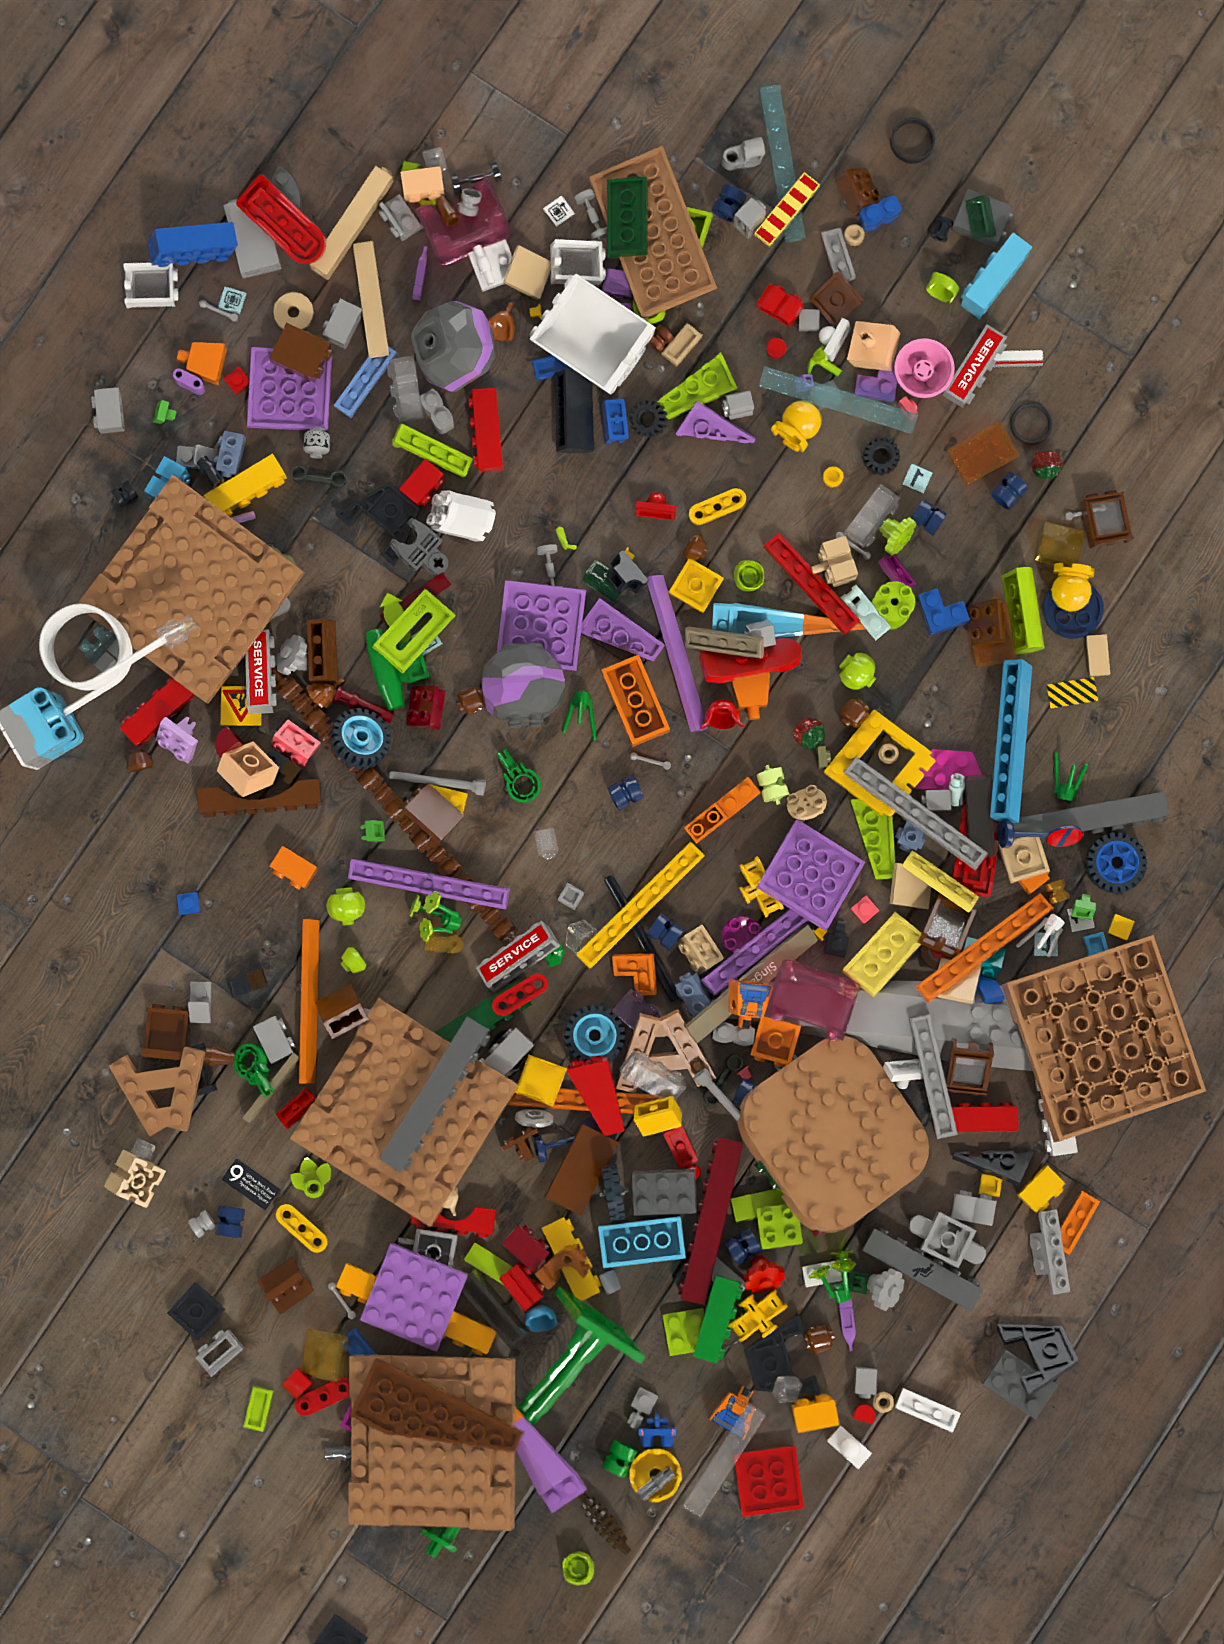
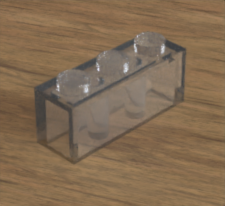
(405, 389)
(872, 516)
(652, 1076)

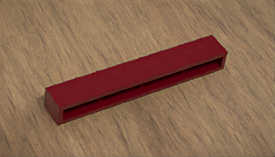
(711, 1221)

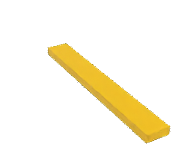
(640, 905)

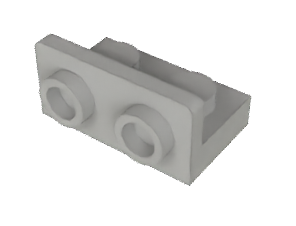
(400, 217)

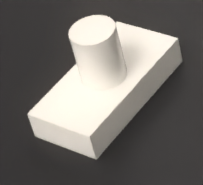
(903, 1071)

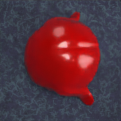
(715, 718)

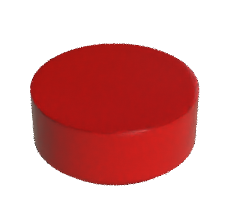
(776, 348)

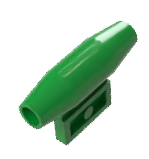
(387, 676)

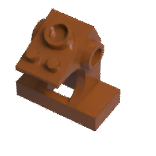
(550, 1269)

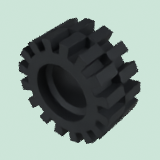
(656, 427)
(881, 468)

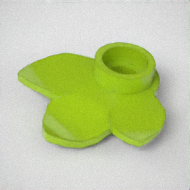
(309, 1175)

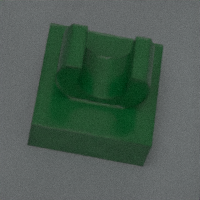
(858, 1281)

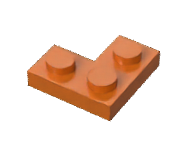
(639, 966)

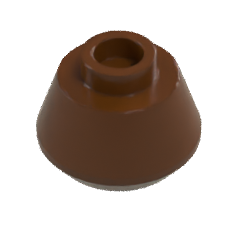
(696, 548)
(139, 761)

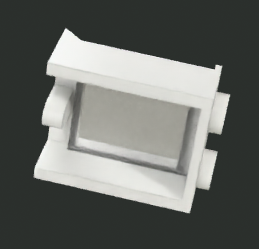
(578, 258)
(150, 285)

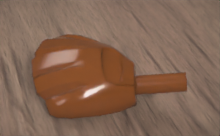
(503, 324)
(323, 693)

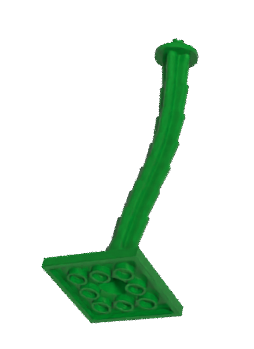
(589, 1338)

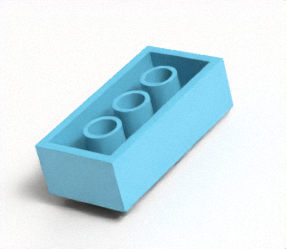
(996, 275)
(642, 1242)

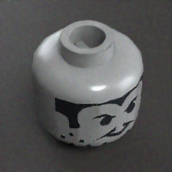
(316, 442)

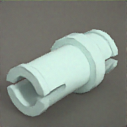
(957, 786)

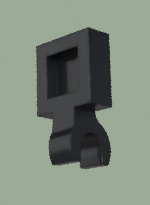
(837, 943)

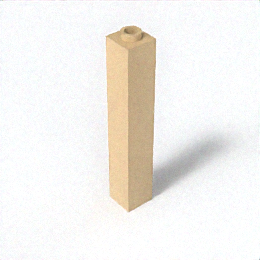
(353, 221)

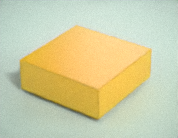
(1120, 927)
(990, 1185)

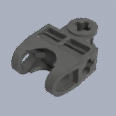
(426, 555)

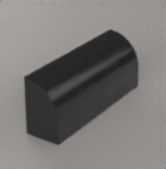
(573, 412)

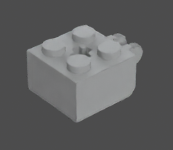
(427, 1239)

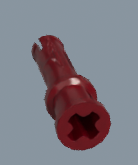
(355, 701)

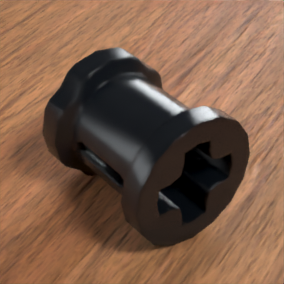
(941, 229)

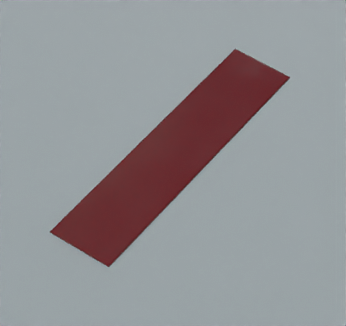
(434, 586)

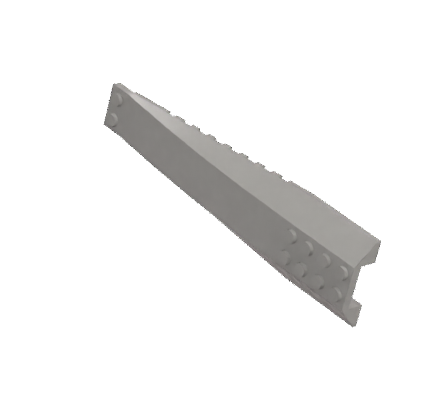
(886, 1024)

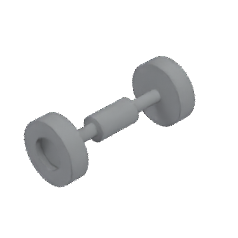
(585, 197)
(547, 550)

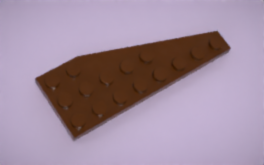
(414, 1409)

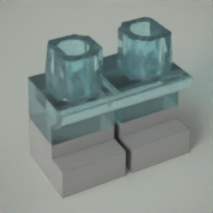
(96, 653)

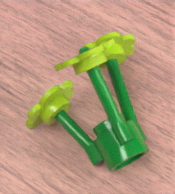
(450, 920)

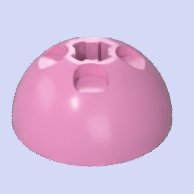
(921, 358)

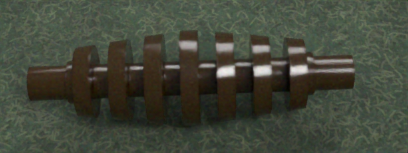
(619, 1542)

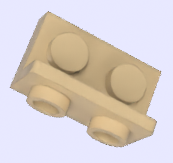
(700, 950)

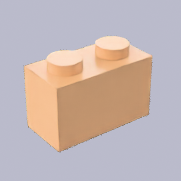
(422, 184)

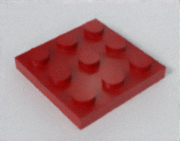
(769, 1481)

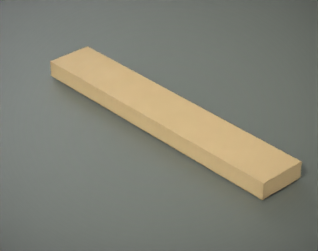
(371, 299)

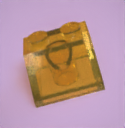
(1059, 545)
(324, 1355)

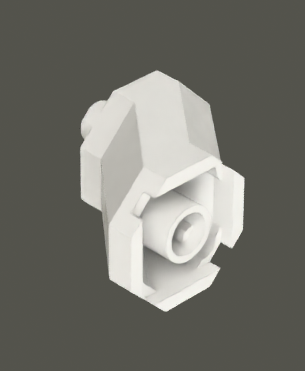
(461, 515)

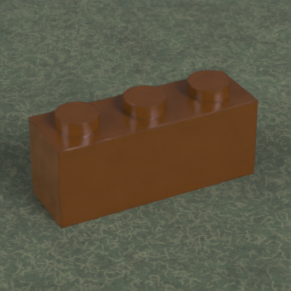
(322, 650)

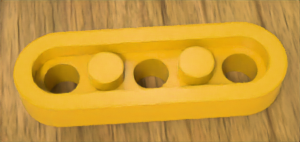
(724, 500)
(292, 1225)

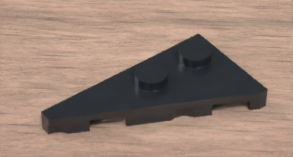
(1003, 1165)

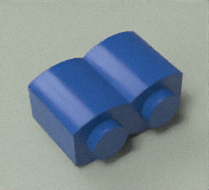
(882, 213)

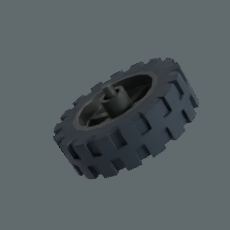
(613, 1192)

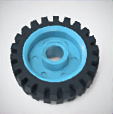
(352, 750)
(594, 1018)

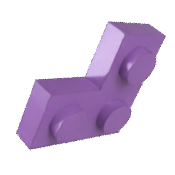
(877, 388)

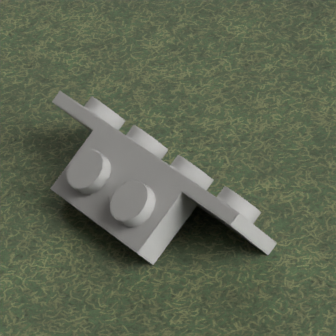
(1049, 1252)

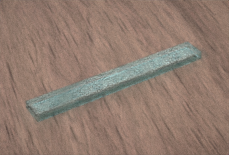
(780, 154)
(838, 400)

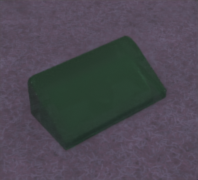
(980, 217)
(596, 578)

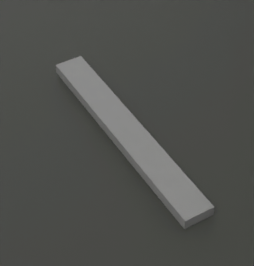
(915, 813)

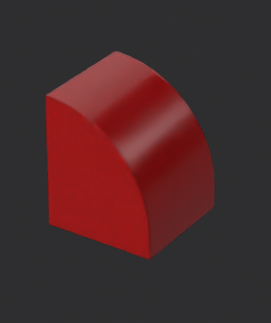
(297, 1383)

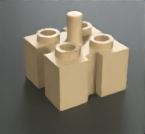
(837, 562)
(134, 1178)

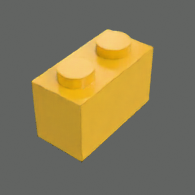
(657, 1116)
(1041, 1189)

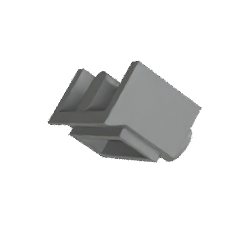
(225, 1358)

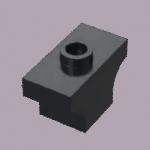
(626, 574)

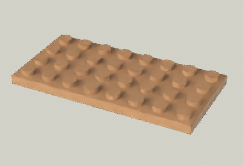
(675, 259)

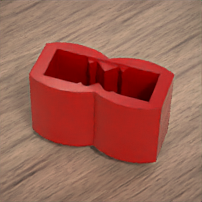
(780, 305)

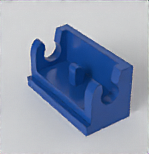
(614, 421)

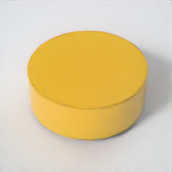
(833, 476)

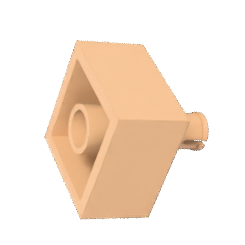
(873, 346)
(247, 769)

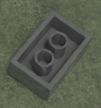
(664, 1192)
(1005, 1381)

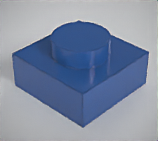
(188, 903)

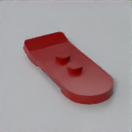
(282, 221)
(727, 667)
(979, 880)

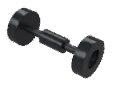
(476, 177)
(207, 1089)

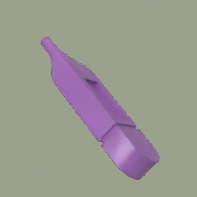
(420, 276)
(847, 1322)

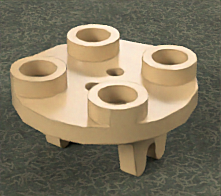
(806, 803)

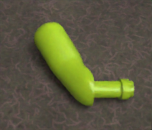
(562, 538)

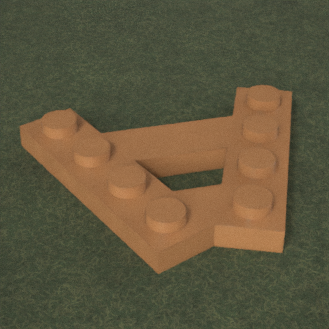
(688, 1052)
(183, 1078)

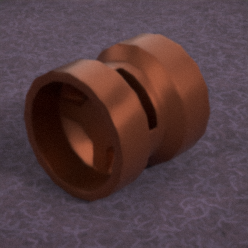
(660, 338)

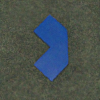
(989, 990)

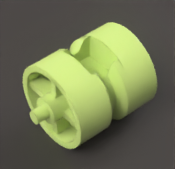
(772, 784)

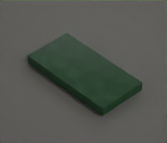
(627, 217)

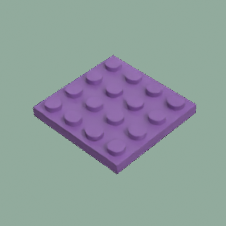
(285, 399)
(544, 617)
(810, 874)
(414, 1297)

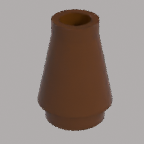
(448, 213)
(218, 1056)

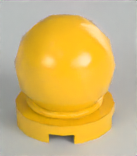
(799, 422)
(1072, 589)

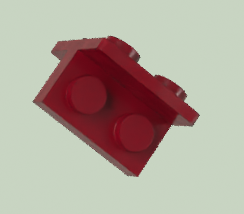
(426, 707)

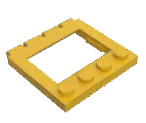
(861, 742)

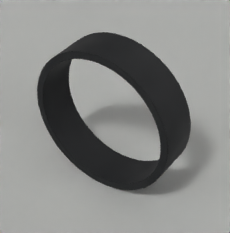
(912, 121)

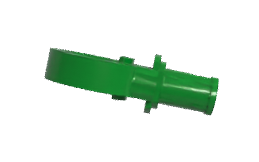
(510, 765)
(258, 1072)

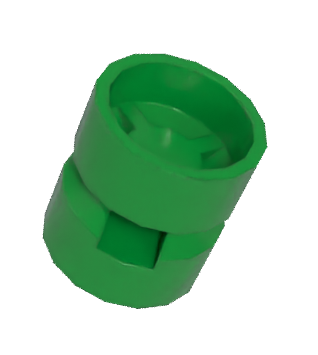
(623, 1452)

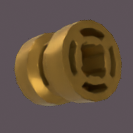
(1057, 891)

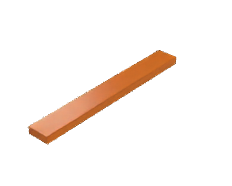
(984, 948)
(309, 996)
(572, 1100)

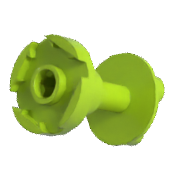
(902, 600)

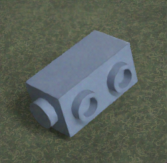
(230, 454)
(909, 837)
(693, 993)

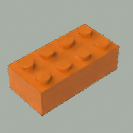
(635, 700)

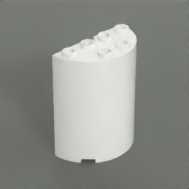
(593, 334)

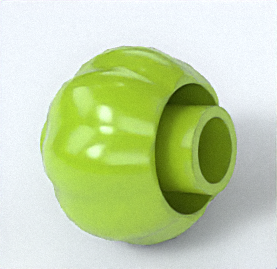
(857, 671)
(345, 905)

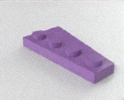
(617, 630)

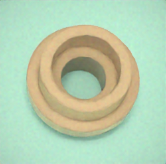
(888, 747)
(890, 1402)

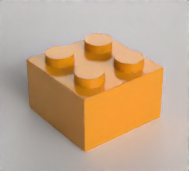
(814, 1413)

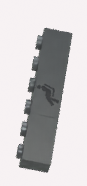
(925, 1271)

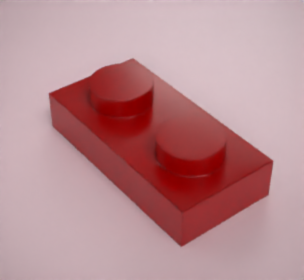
(296, 1108)

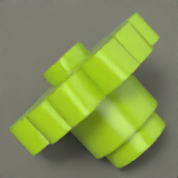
(897, 534)

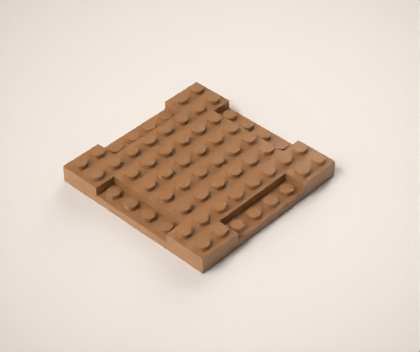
(196, 564)
(1104, 1038)
(374, 1093)
(434, 1481)

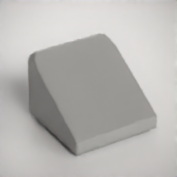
(610, 1282)

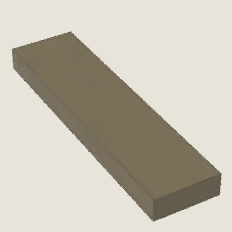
(724, 642)
(275, 1082)

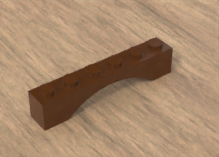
(302, 794)

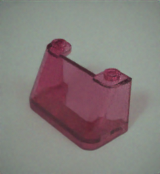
(457, 241)
(813, 998)

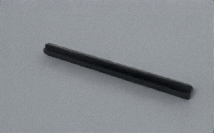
(643, 940)

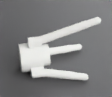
(1052, 925)

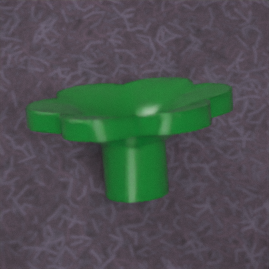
(555, 956)

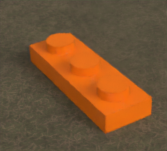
(1077, 1220)

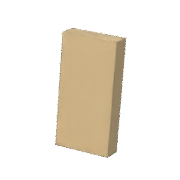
(681, 344)
(1097, 655)

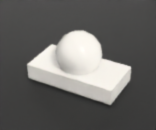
(834, 338)
(849, 1447)

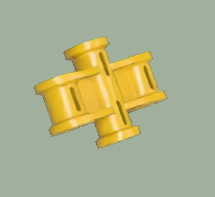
(753, 878)
(751, 1320)

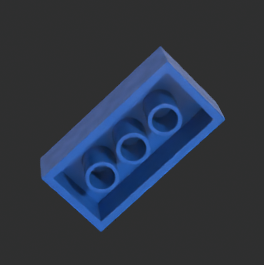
(192, 244)

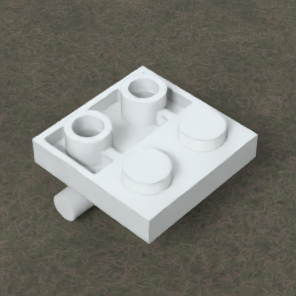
(491, 264)

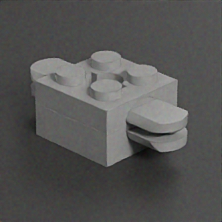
(947, 1239)

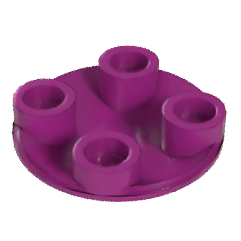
(739, 932)

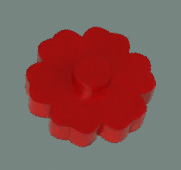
(763, 1275)

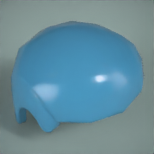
(540, 1318)

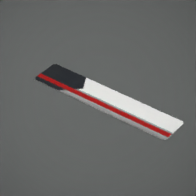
(1019, 358)

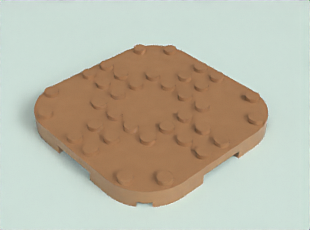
(833, 1134)

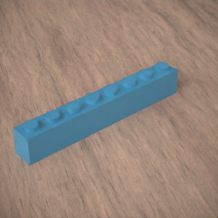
(1011, 741)

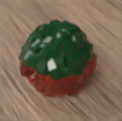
(1046, 464)
(809, 733)

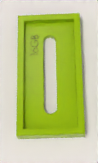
(422, 604)

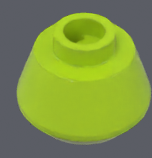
(352, 961)

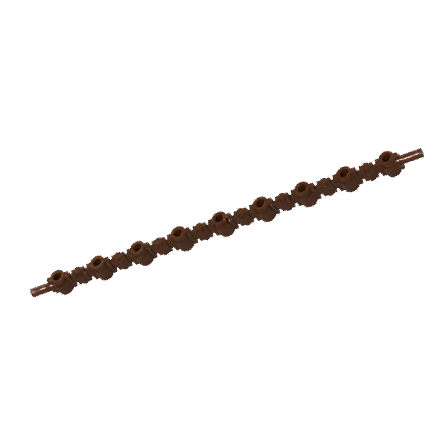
(371, 780)

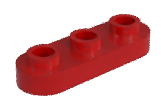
(526, 987)
(314, 1400)

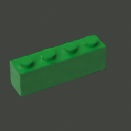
(717, 1318)

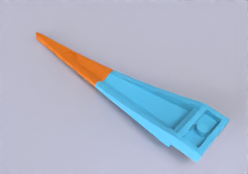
(785, 623)

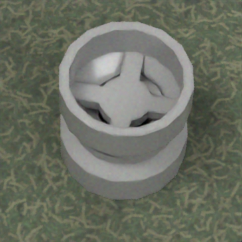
(468, 205)
(202, 1223)

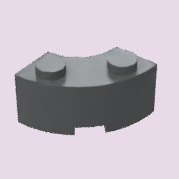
(287, 186)

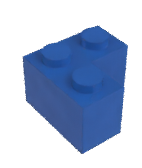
(940, 618)

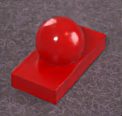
(656, 507)

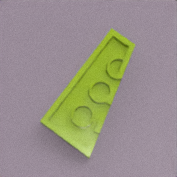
(703, 386)
(878, 839)

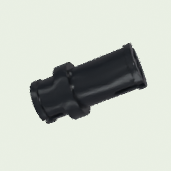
(210, 472)

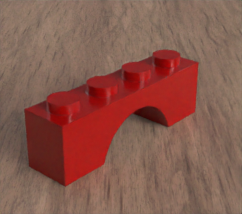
(480, 1221)

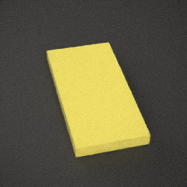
(883, 954)

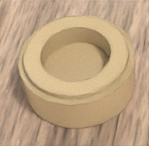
(854, 235)

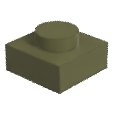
(823, 757)

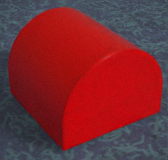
(864, 1413)

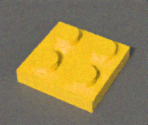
(696, 585)

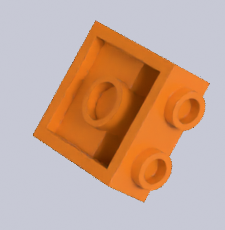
(775, 1041)

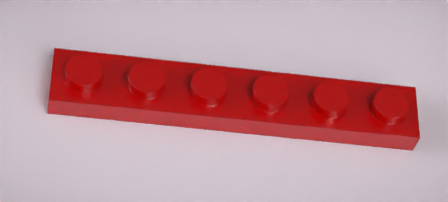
(811, 584)

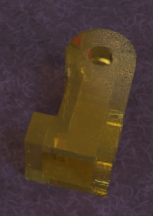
(450, 945)

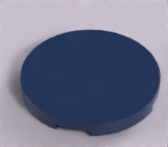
(1075, 623)

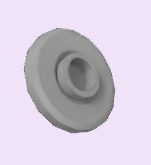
(534, 1118)

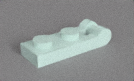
(866, 613)

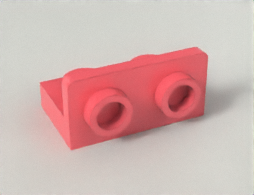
(294, 743)

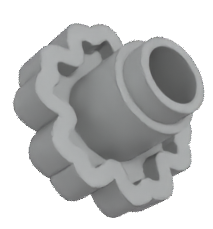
(292, 655)
(886, 1288)

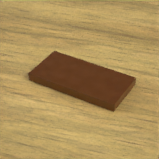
(581, 1169)

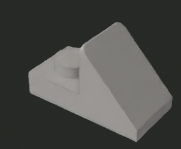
(189, 456)
(200, 1002)

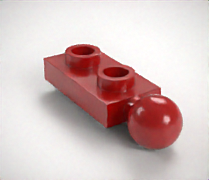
(682, 1149)

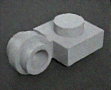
(644, 1402)

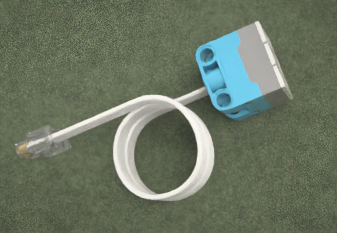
(43, 727)

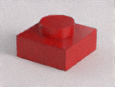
(237, 380)

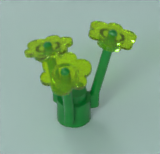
(841, 1290)

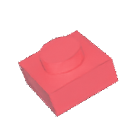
(908, 405)
(864, 909)

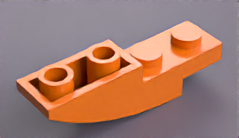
(722, 810)

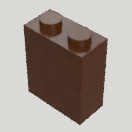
(301, 353)
(341, 1011)

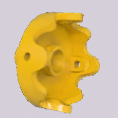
(652, 1459)

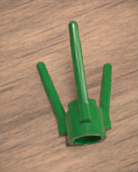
(581, 702)
(1066, 791)

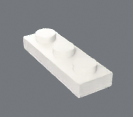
(927, 1410)

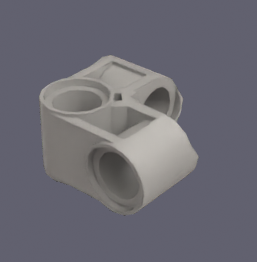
(746, 155)

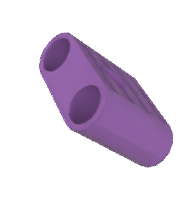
(617, 284)
(189, 381)

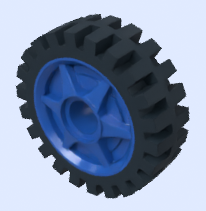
(1127, 851)

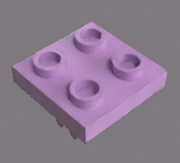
(177, 738)

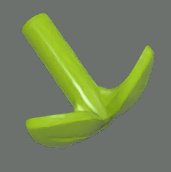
(820, 357)

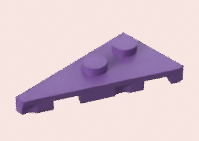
(706, 423)

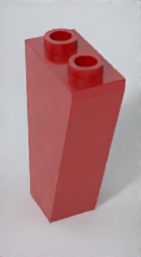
(598, 1091)

